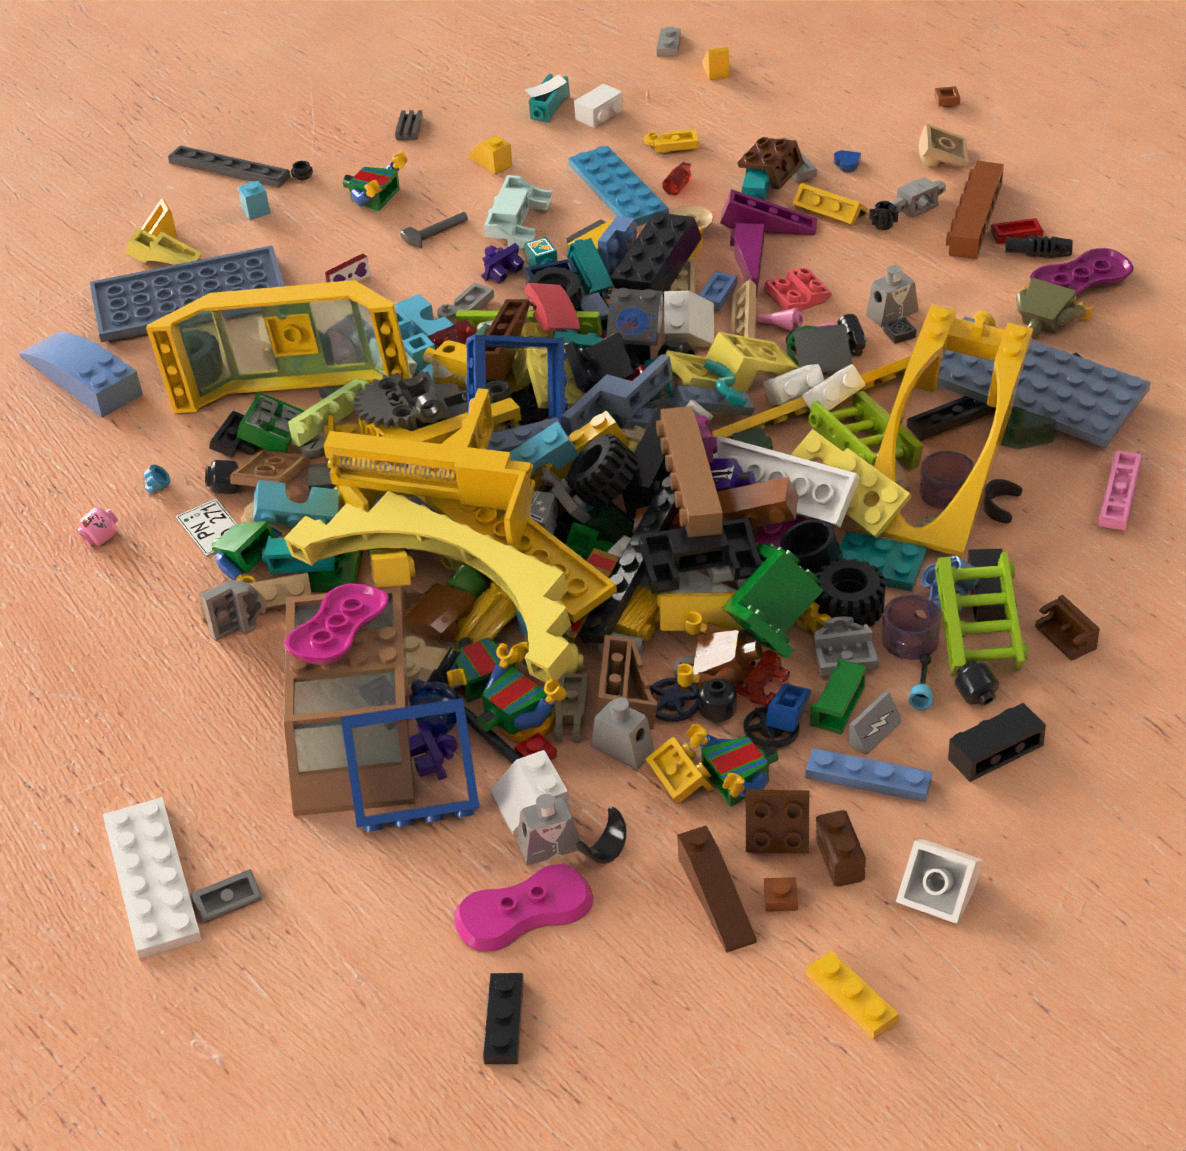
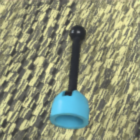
(921, 694)

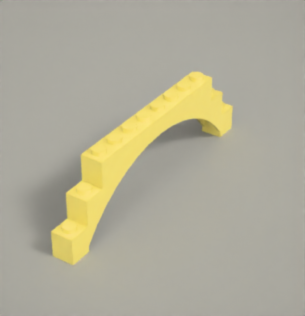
(404, 524)

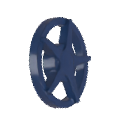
(674, 700)

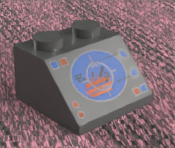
(636, 315)

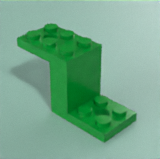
(774, 598)

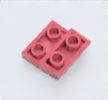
(798, 290)
(553, 308)

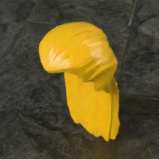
(488, 617)

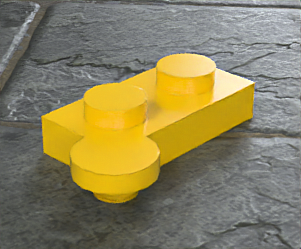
(672, 141)

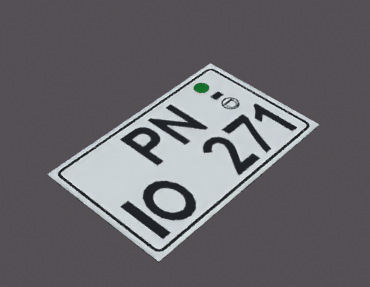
(206, 523)

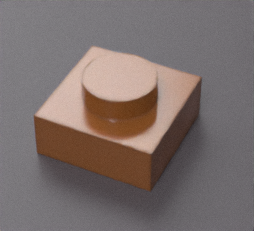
(947, 96)
(780, 894)

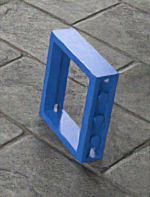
(555, 358)
(406, 817)

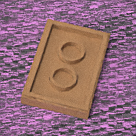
(270, 466)

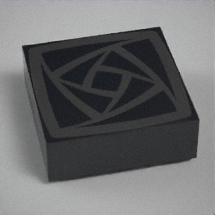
(899, 330)

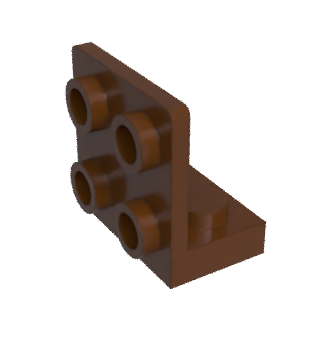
(776, 156)

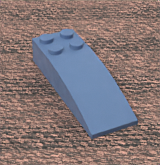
(85, 371)

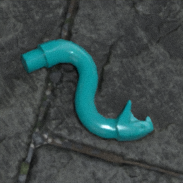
(727, 380)

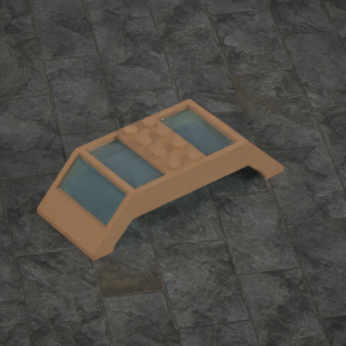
(316, 698)

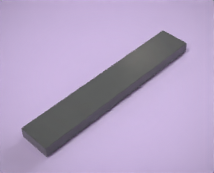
(229, 166)

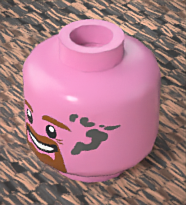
(98, 526)

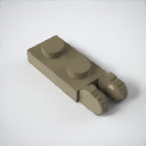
(573, 706)

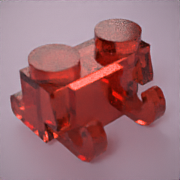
(759, 676)

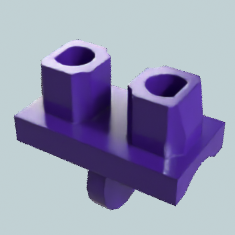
(498, 260)
(434, 751)

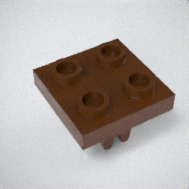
(777, 821)

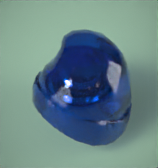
(430, 693)

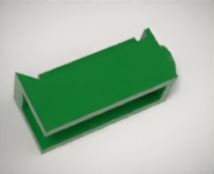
(839, 697)

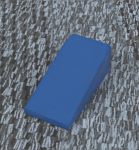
(787, 707)

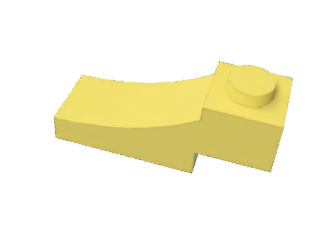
(162, 248)

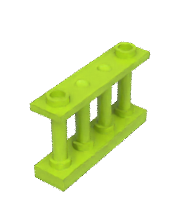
(869, 417)
(957, 629)

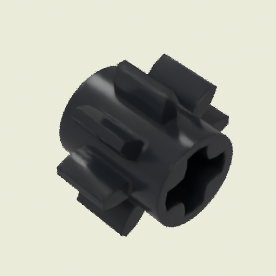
(883, 215)
(564, 525)

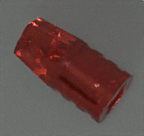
(677, 179)

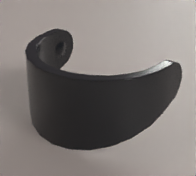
(997, 488)
(610, 842)

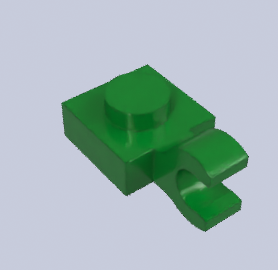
(584, 540)

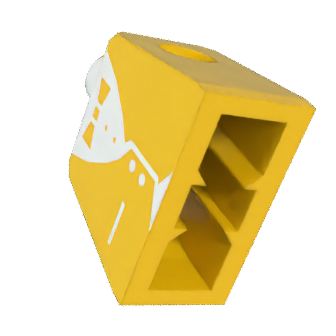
(448, 363)

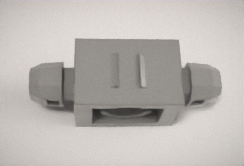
(918, 196)

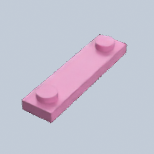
(1120, 490)

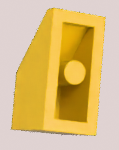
(493, 154)

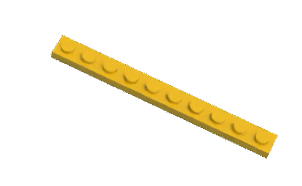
(799, 405)

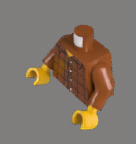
(718, 654)

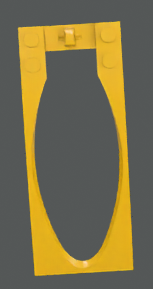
(1009, 352)

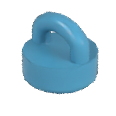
(156, 478)

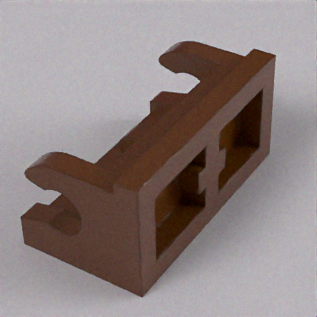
(1068, 628)

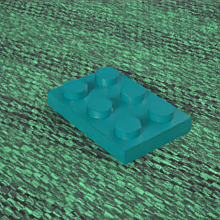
(896, 560)

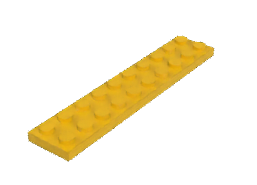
(585, 583)

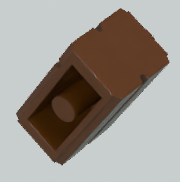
(840, 848)

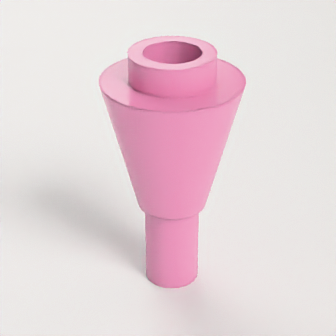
(786, 319)

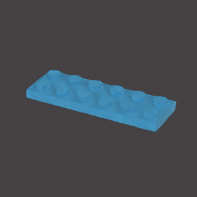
(617, 184)

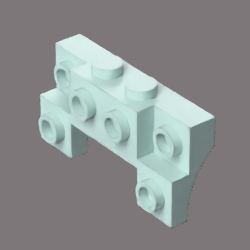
(511, 209)

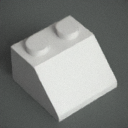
(688, 318)
(523, 784)
(939, 880)

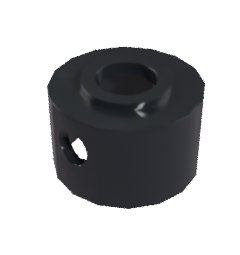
(812, 544)

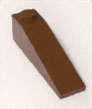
(506, 323)
(714, 888)

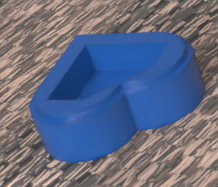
(847, 160)

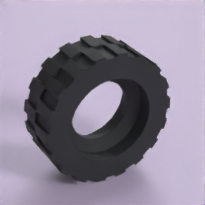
(560, 276)

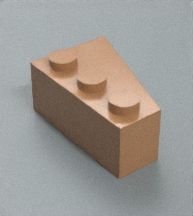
(623, 677)

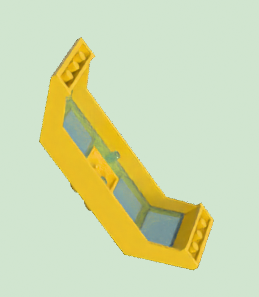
(276, 341)

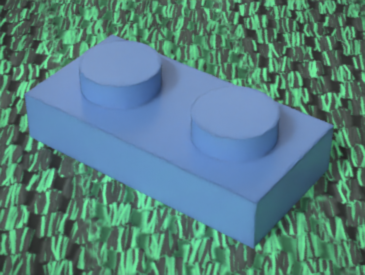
(719, 288)

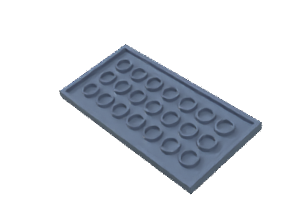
(134, 300)
(1075, 391)

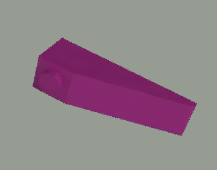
(776, 219)
(748, 250)

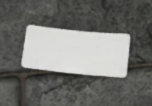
(546, 87)

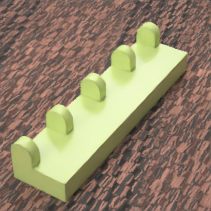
(312, 421)

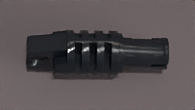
(1040, 246)

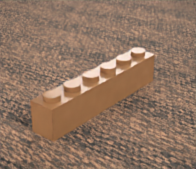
(689, 472)

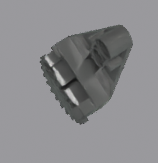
(392, 401)

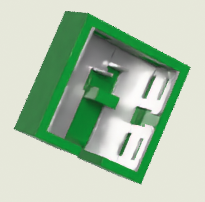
(267, 423)

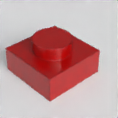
(536, 744)

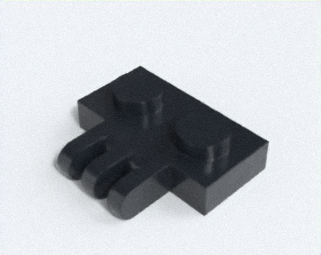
(226, 439)

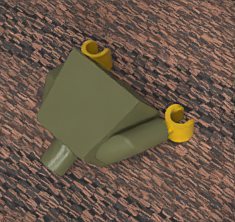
(1049, 306)

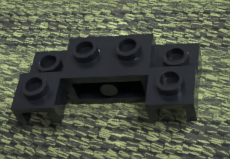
(674, 552)

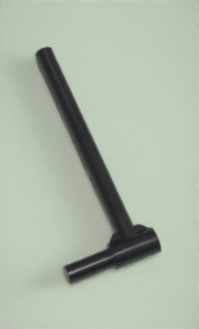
(491, 737)

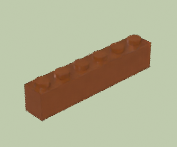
(975, 210)
(761, 502)

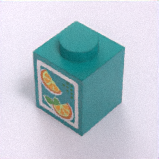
(540, 252)

